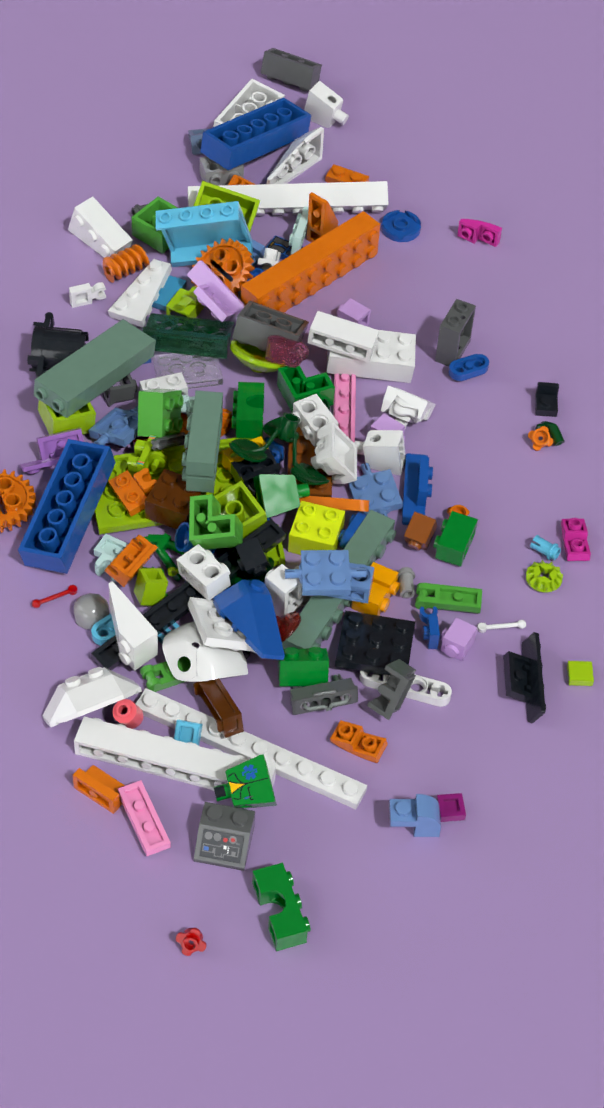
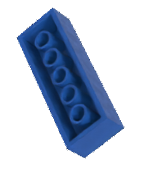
(255, 133)
(67, 506)

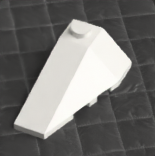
(299, 157)

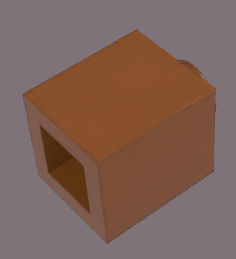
(420, 531)

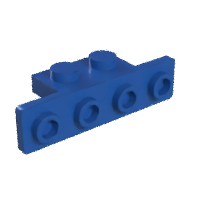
(416, 485)

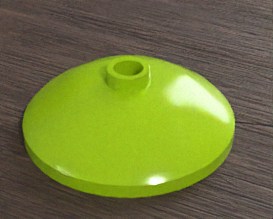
(253, 357)

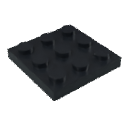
(373, 642)

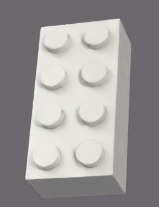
(391, 359)

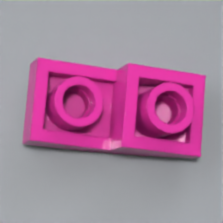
(474, 229)
(575, 539)

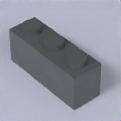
(290, 69)

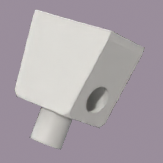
(325, 106)
(384, 450)

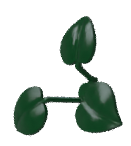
(284, 429)

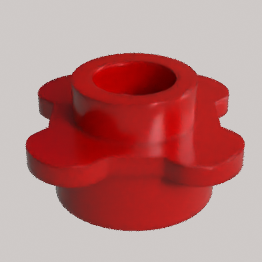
(194, 935)

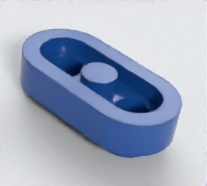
(468, 367)
(354, 523)

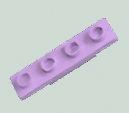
(215, 294)

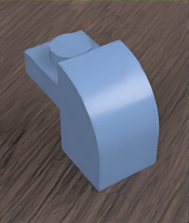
(419, 813)

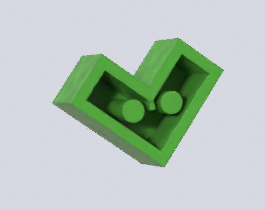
(211, 528)

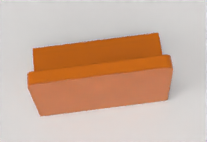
(98, 787)

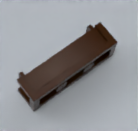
(220, 706)

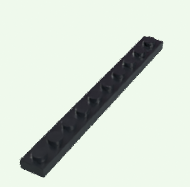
(176, 604)

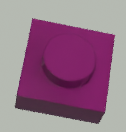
(451, 807)

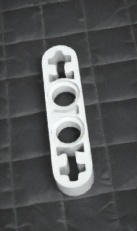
(422, 696)

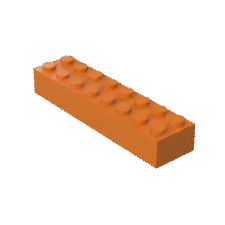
(315, 265)

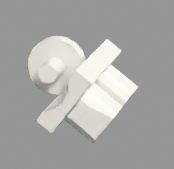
(270, 258)

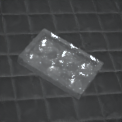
(196, 370)

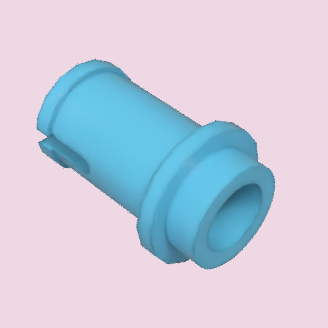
(548, 549)

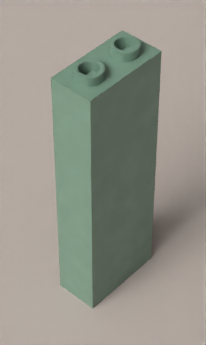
(94, 368)

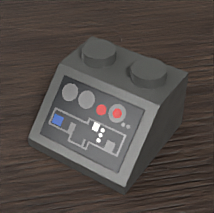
(224, 836)

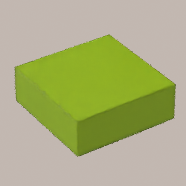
(580, 673)

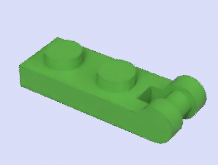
(448, 597)
(155, 684)

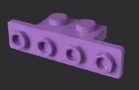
(51, 449)

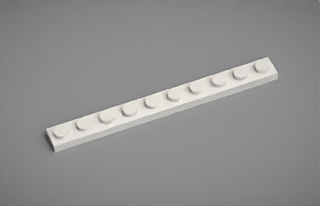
(288, 764)

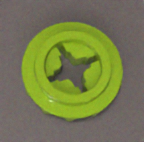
(543, 583)

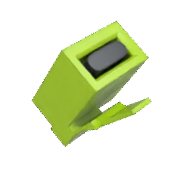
(184, 304)

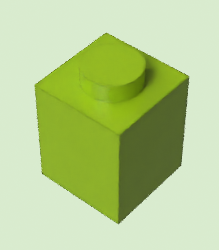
(150, 586)

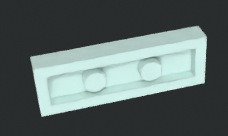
(299, 231)

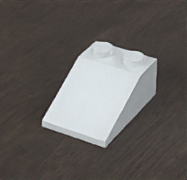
(134, 634)

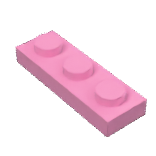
(144, 818)

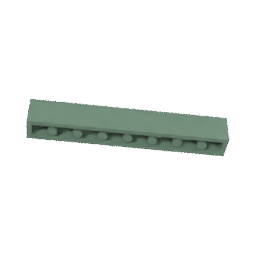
(323, 611)

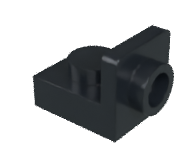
(546, 399)

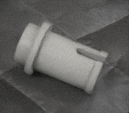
(405, 579)

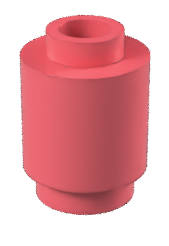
(128, 713)

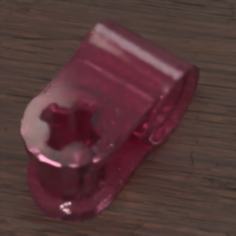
(285, 351)

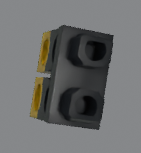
(246, 470)

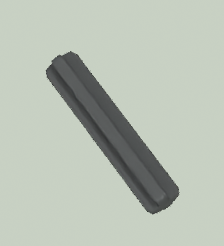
(168, 441)

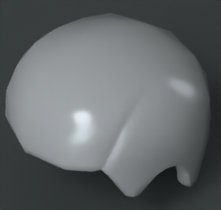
(90, 609)

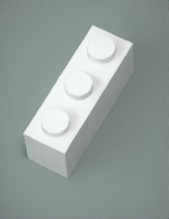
(343, 336)

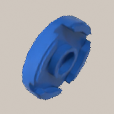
(401, 226)

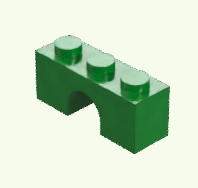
(248, 410)
(275, 886)

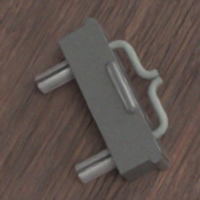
(323, 695)

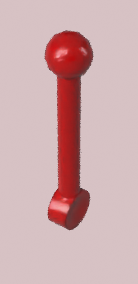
(72, 590)

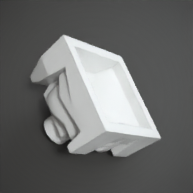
(406, 406)
(335, 454)

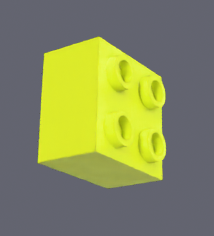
(315, 528)

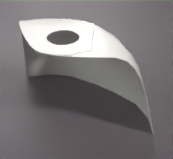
(205, 661)

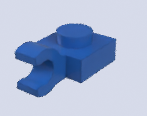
(431, 630)

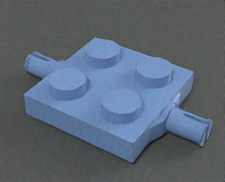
(116, 427)
(377, 488)
(325, 572)

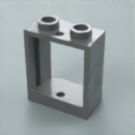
(455, 332)

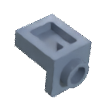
(195, 138)

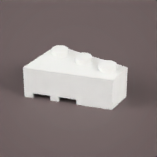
(98, 229)

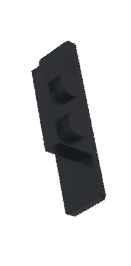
(525, 677)

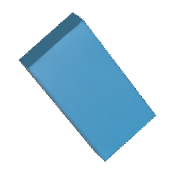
(166, 293)

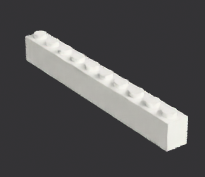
(293, 197)

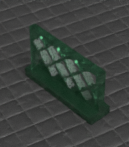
(190, 343)

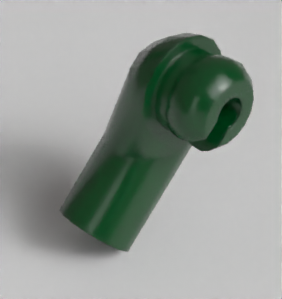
(554, 432)

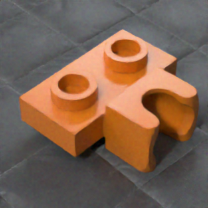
(132, 490)

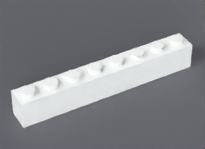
(156, 754)

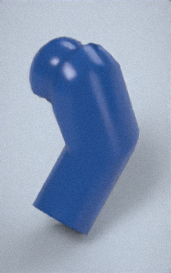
(277, 450)

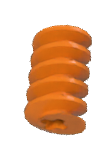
(125, 261)

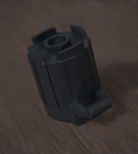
(53, 344)

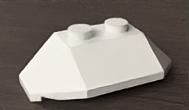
(88, 694)

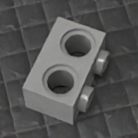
(216, 174)

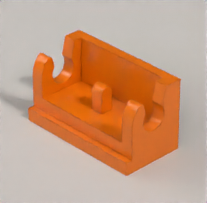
(130, 559)

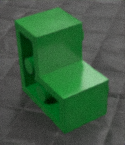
(296, 386)

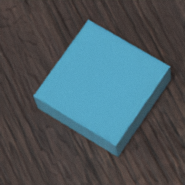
(188, 731)

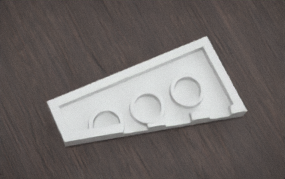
(140, 295)

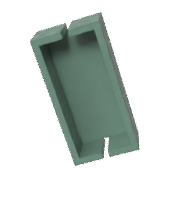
(202, 441)

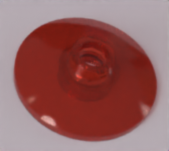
(288, 624)

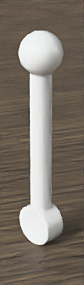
(482, 627)

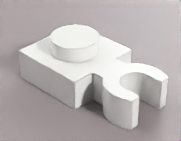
(83, 294)

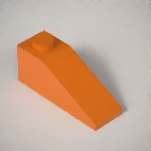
(320, 217)

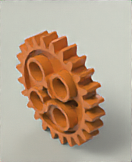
(233, 259)
(17, 500)

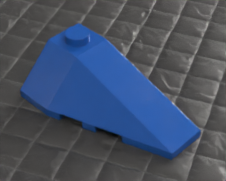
(252, 612)

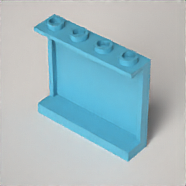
(195, 227)

